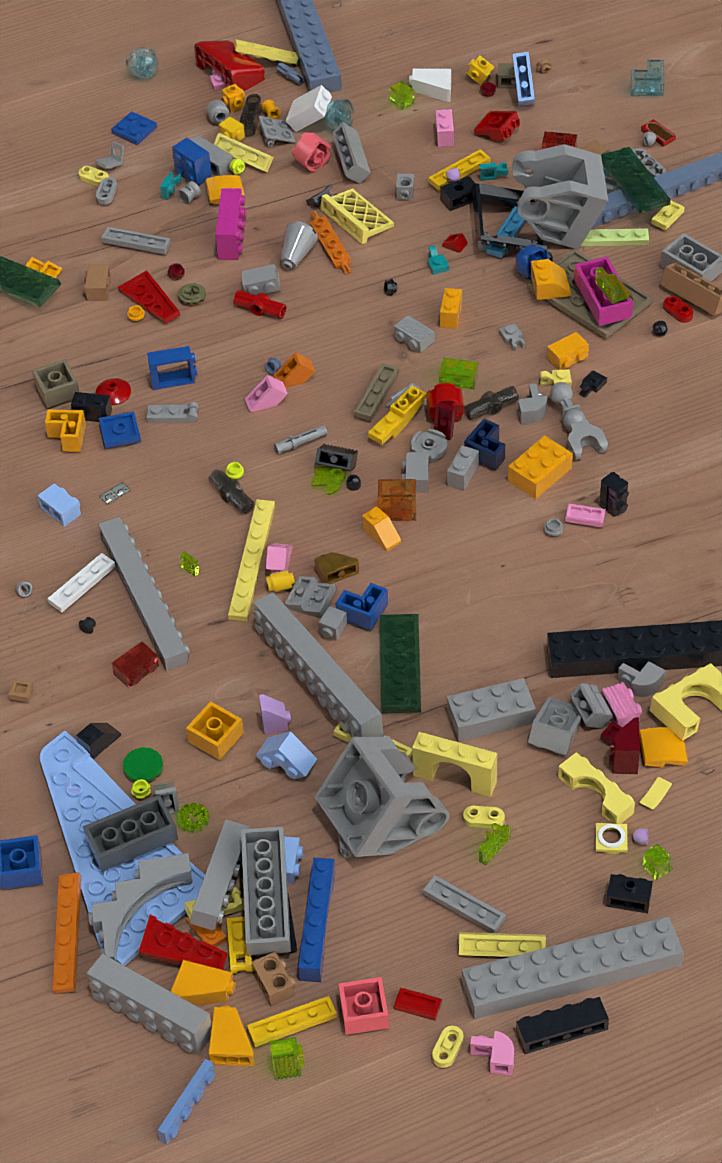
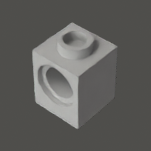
(405, 186)

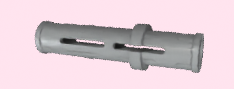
(293, 442)

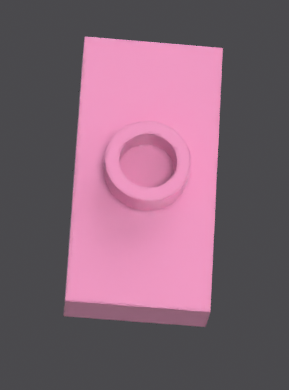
(585, 515)

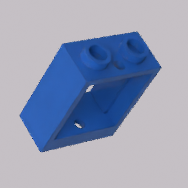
(176, 377)

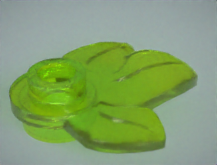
(329, 478)

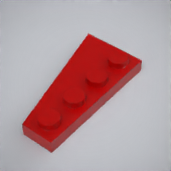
(170, 945)

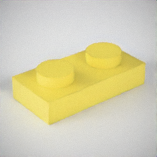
(668, 215)

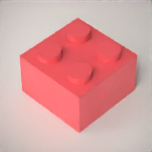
(363, 1005)

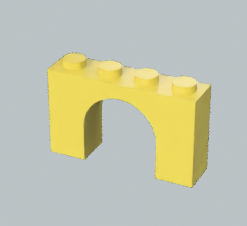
(671, 709)
(478, 762)

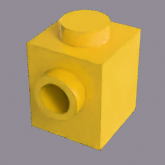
(232, 129)

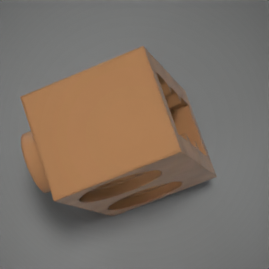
(270, 979)

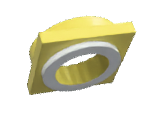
(611, 848)

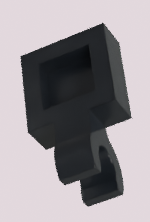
(316, 199)
(593, 381)

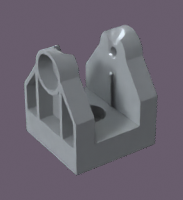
(566, 192)
(395, 811)

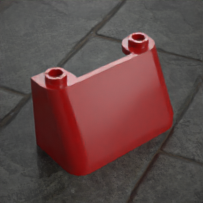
(234, 67)

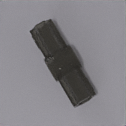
(491, 403)
(231, 491)

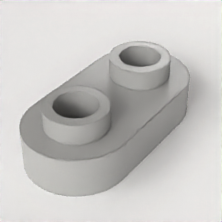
(106, 191)

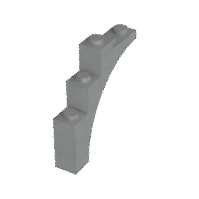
(151, 879)

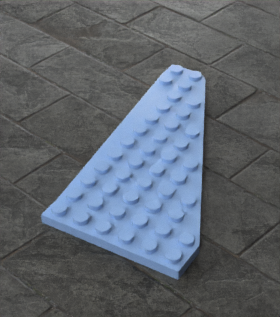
(95, 799)

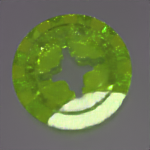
(197, 810)

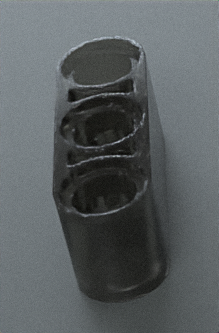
(250, 114)

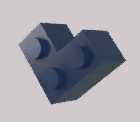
(486, 440)

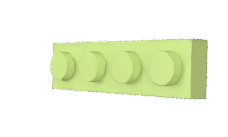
(616, 237)

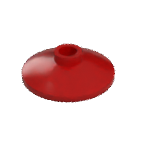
(117, 389)

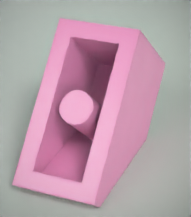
(266, 394)
(278, 557)

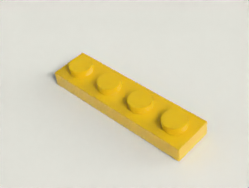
(465, 166)
(292, 1021)

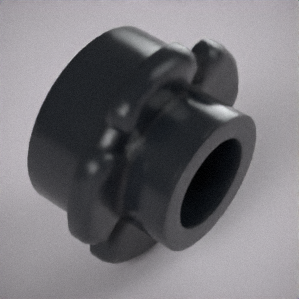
(390, 287)

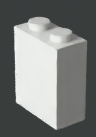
(308, 108)

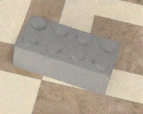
(491, 709)

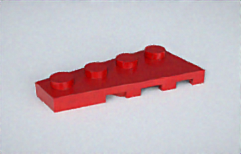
(150, 296)

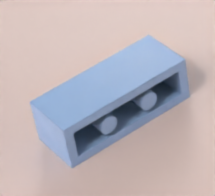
(523, 79)

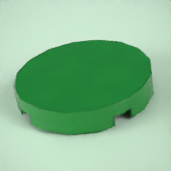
(143, 764)

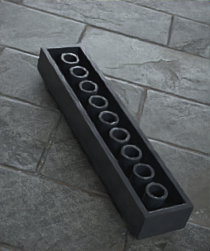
(608, 648)

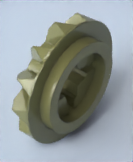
(186, 291)

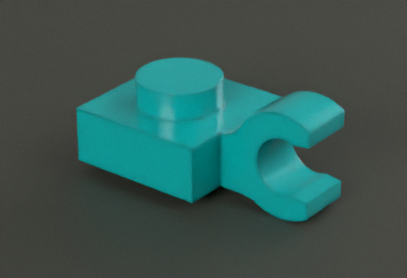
(490, 171)
(168, 185)
(436, 262)

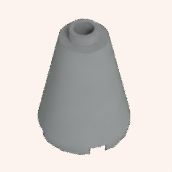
(296, 244)

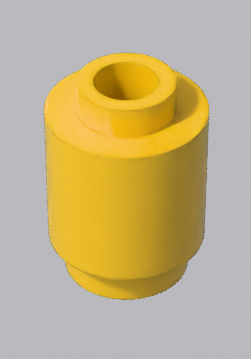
(280, 581)

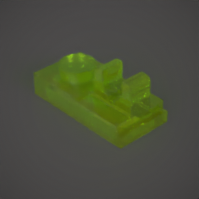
(495, 842)

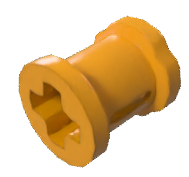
(269, 107)

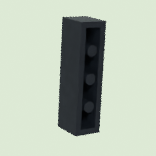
(562, 1025)

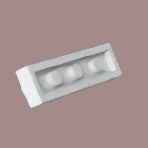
(81, 582)

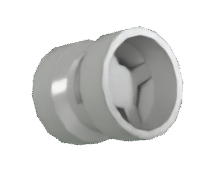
(189, 192)

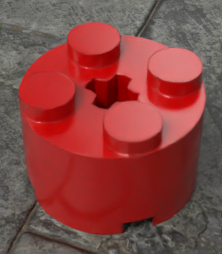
(446, 394)

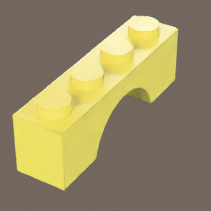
(579, 773)

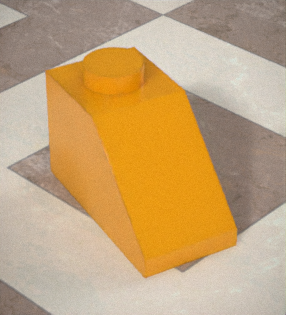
(380, 528)

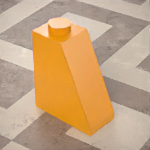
(203, 984)
(229, 1040)

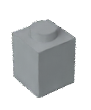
(332, 623)

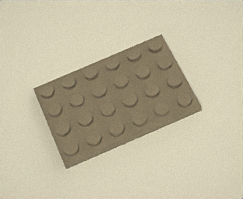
(576, 305)

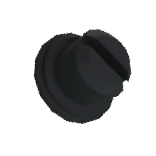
(87, 625)

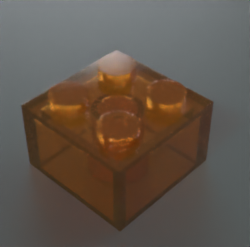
(397, 498)

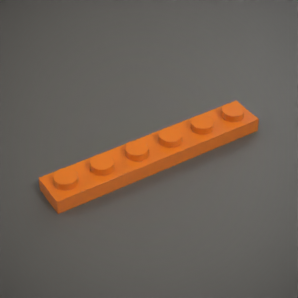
(67, 933)

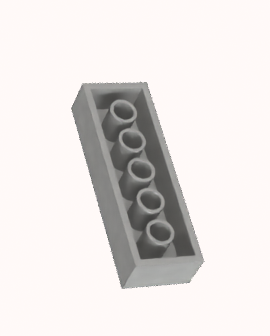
(265, 891)
(150, 1004)

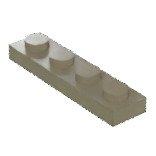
(376, 392)

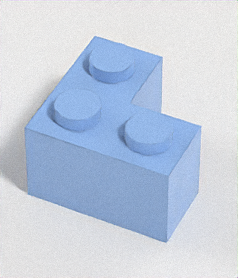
(287, 752)

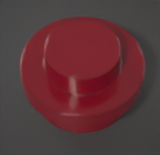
(487, 89)
(176, 271)

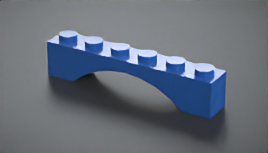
(316, 917)

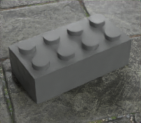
(130, 833)

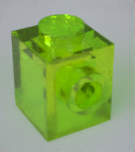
(401, 95)

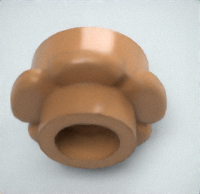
(543, 66)

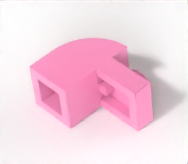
(499, 1049)

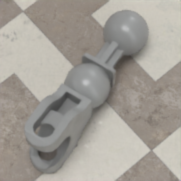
(581, 431)

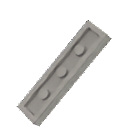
(136, 240)
(464, 904)

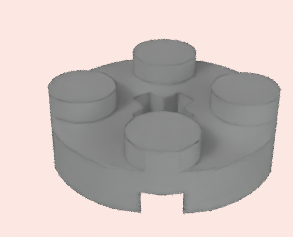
(434, 437)

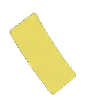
(656, 793)

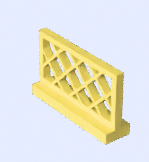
(349, 220)

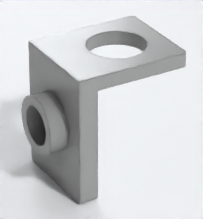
(113, 160)

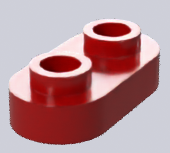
(678, 309)

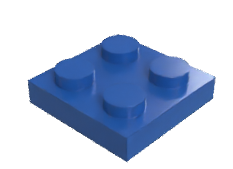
(134, 128)
(119, 429)

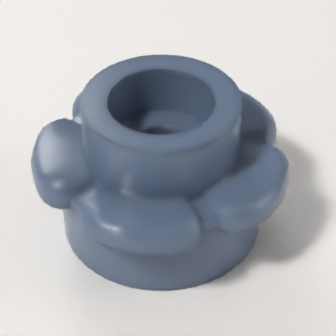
(272, 365)

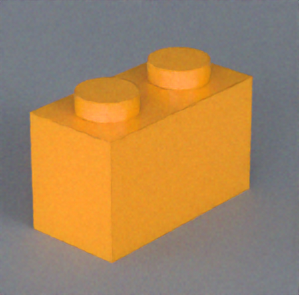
(451, 308)
(567, 351)

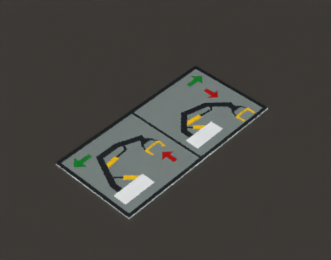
(114, 493)

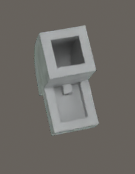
(532, 408)
(644, 682)

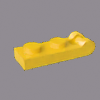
(237, 945)

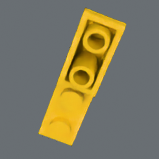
(399, 416)

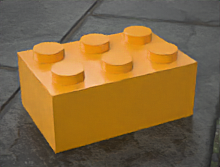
(540, 467)

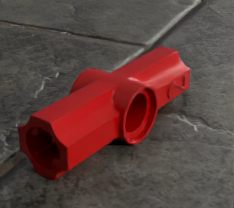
(260, 304)

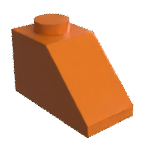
(295, 370)

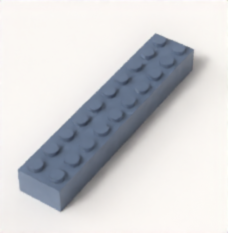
(310, 44)

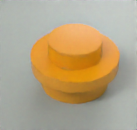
(136, 313)

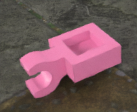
(217, 80)

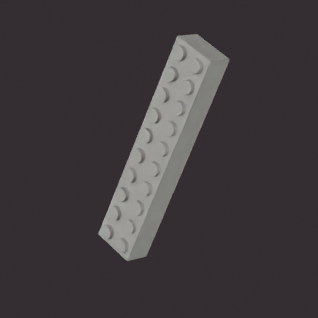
(316, 668)
(572, 967)

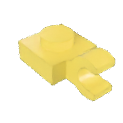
(555, 377)

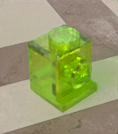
(660, 859)

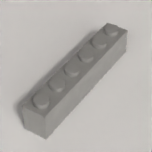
(219, 877)

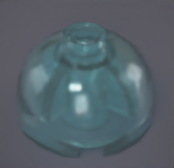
(142, 63)
(338, 112)

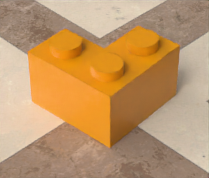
(68, 426)

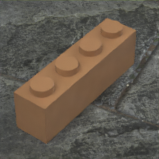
(693, 288)

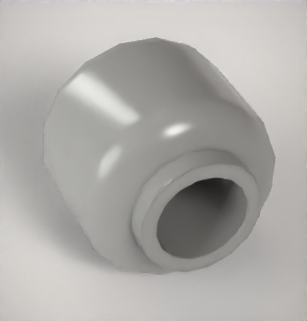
(217, 111)

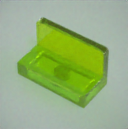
(611, 286)

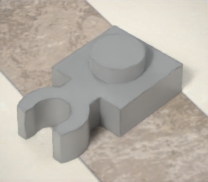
(512, 335)

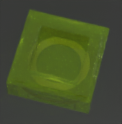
(189, 563)

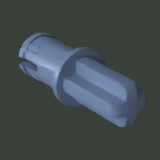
(290, 73)

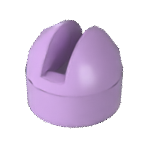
(453, 175)
(641, 836)

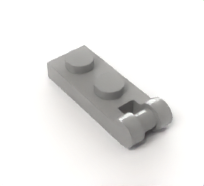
(172, 413)

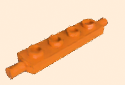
(330, 242)

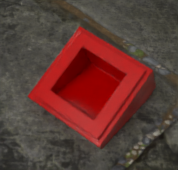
(455, 242)

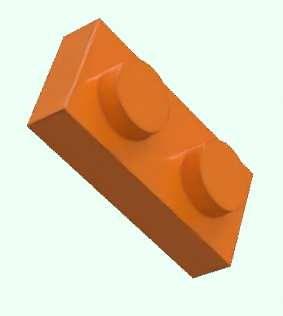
(210, 936)

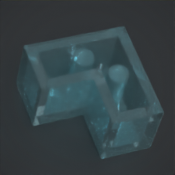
(649, 81)

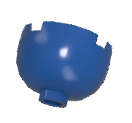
(528, 254)

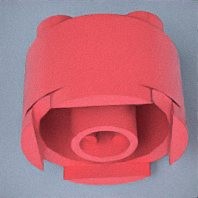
(311, 151)

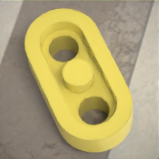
(92, 175)
(483, 816)
(447, 1048)

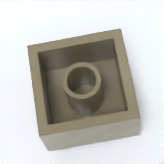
(55, 383)

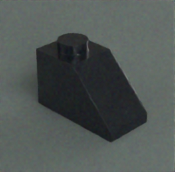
(97, 738)

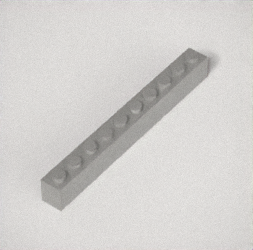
(143, 593)

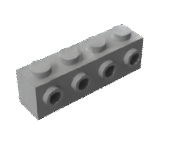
(351, 153)

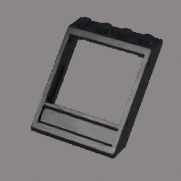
(500, 197)

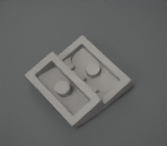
(310, 596)

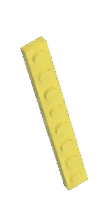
(251, 560)

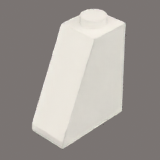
(432, 83)

